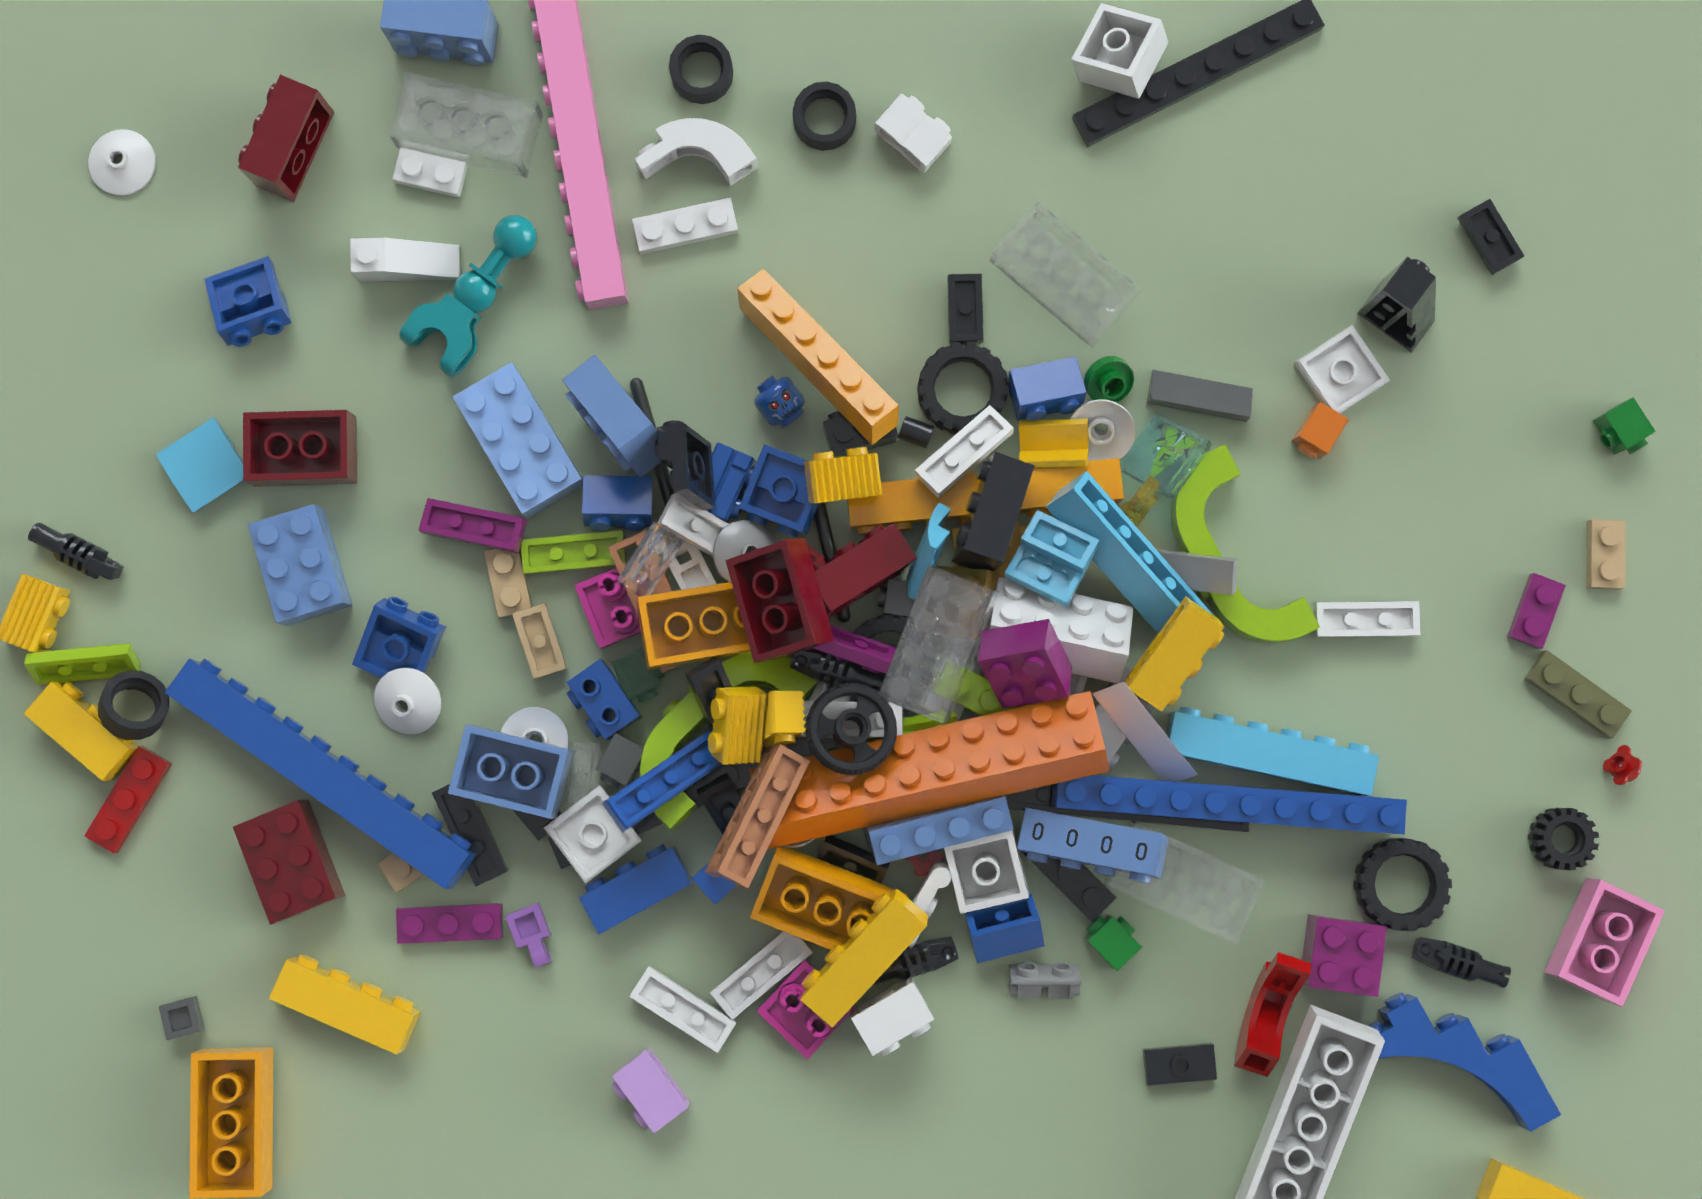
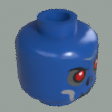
(779, 401)

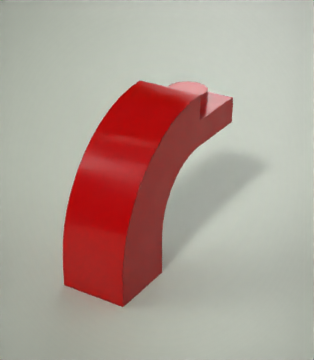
(1267, 1013)

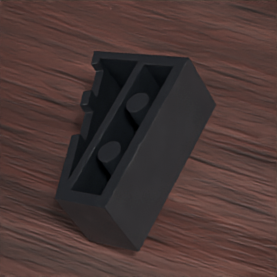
(1403, 303)
(992, 512)

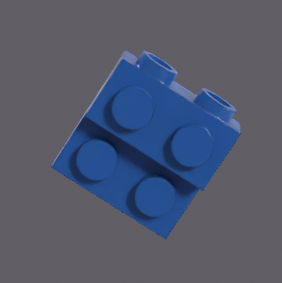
(247, 302)
(779, 493)
(398, 638)

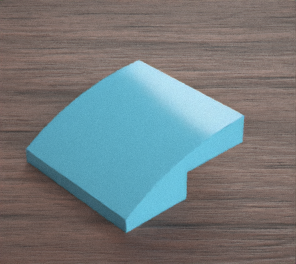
(202, 464)
(928, 549)
(1052, 558)

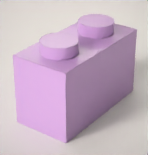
(650, 1090)

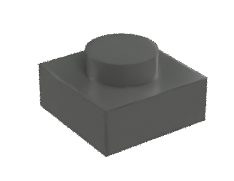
(181, 1018)

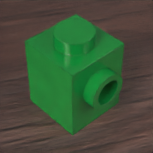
(1624, 427)
(1113, 940)

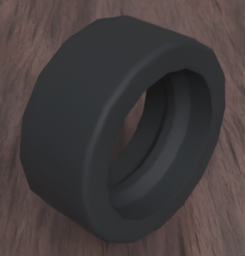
(696, 44)
(817, 91)
(133, 681)

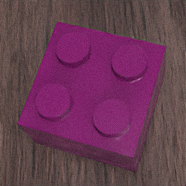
(1025, 663)
(1344, 954)

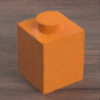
(1319, 431)

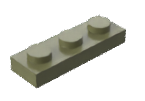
(1577, 694)

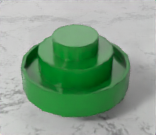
(1109, 379)

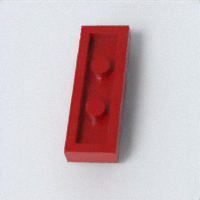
(128, 799)

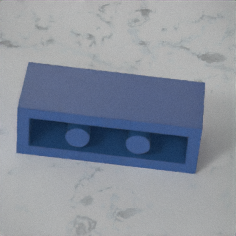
(635, 888)

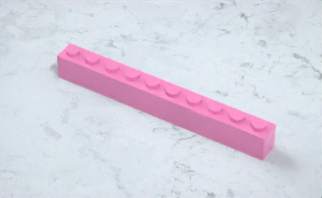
(579, 153)

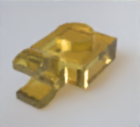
(1141, 502)

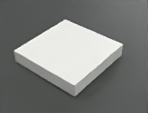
(1342, 370)
(590, 835)

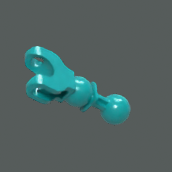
(472, 293)

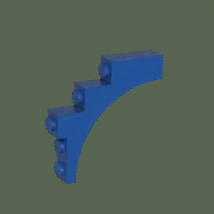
(1500, 1066)

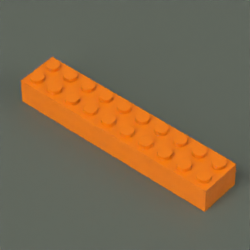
(950, 768)

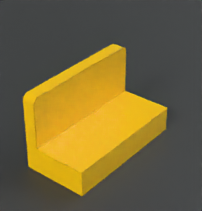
(1054, 442)

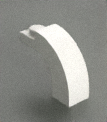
(700, 139)

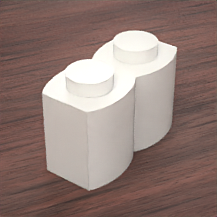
(913, 132)

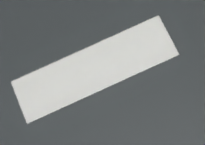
(1144, 733)

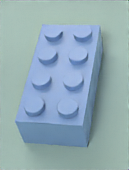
(519, 440)

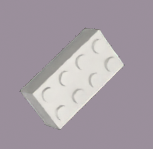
(1089, 629)

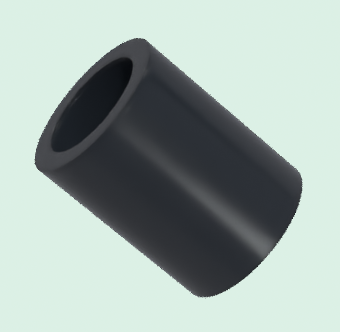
(915, 432)

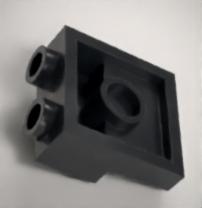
(690, 461)

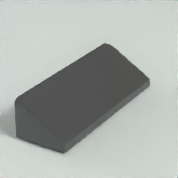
(1200, 395)

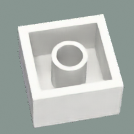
(1120, 50)
(987, 872)
(892, 1017)

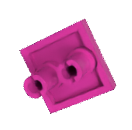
(608, 608)
(794, 1018)

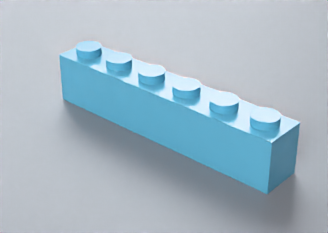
(1122, 551)
(1273, 753)

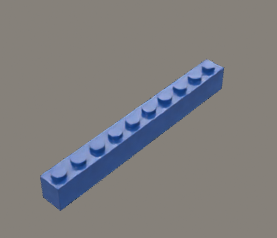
(321, 773)
(1232, 803)

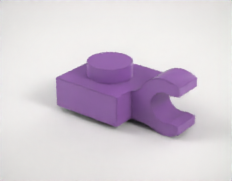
(528, 929)

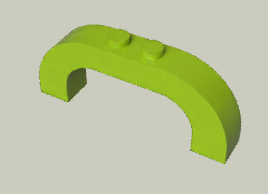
(1194, 537)
(686, 718)

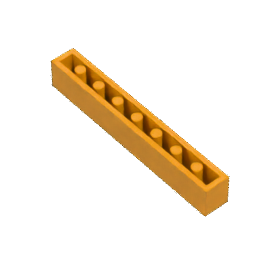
(913, 503)

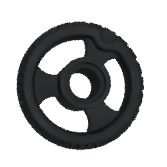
(865, 757)

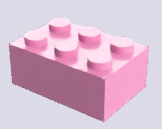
(1604, 941)

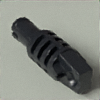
(76, 552)
(830, 671)
(921, 958)
(1459, 961)

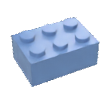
(441, 29)
(613, 416)
(300, 565)
(510, 771)

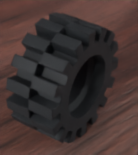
(1583, 838)

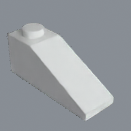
(403, 260)

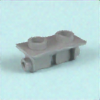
(1060, 978)

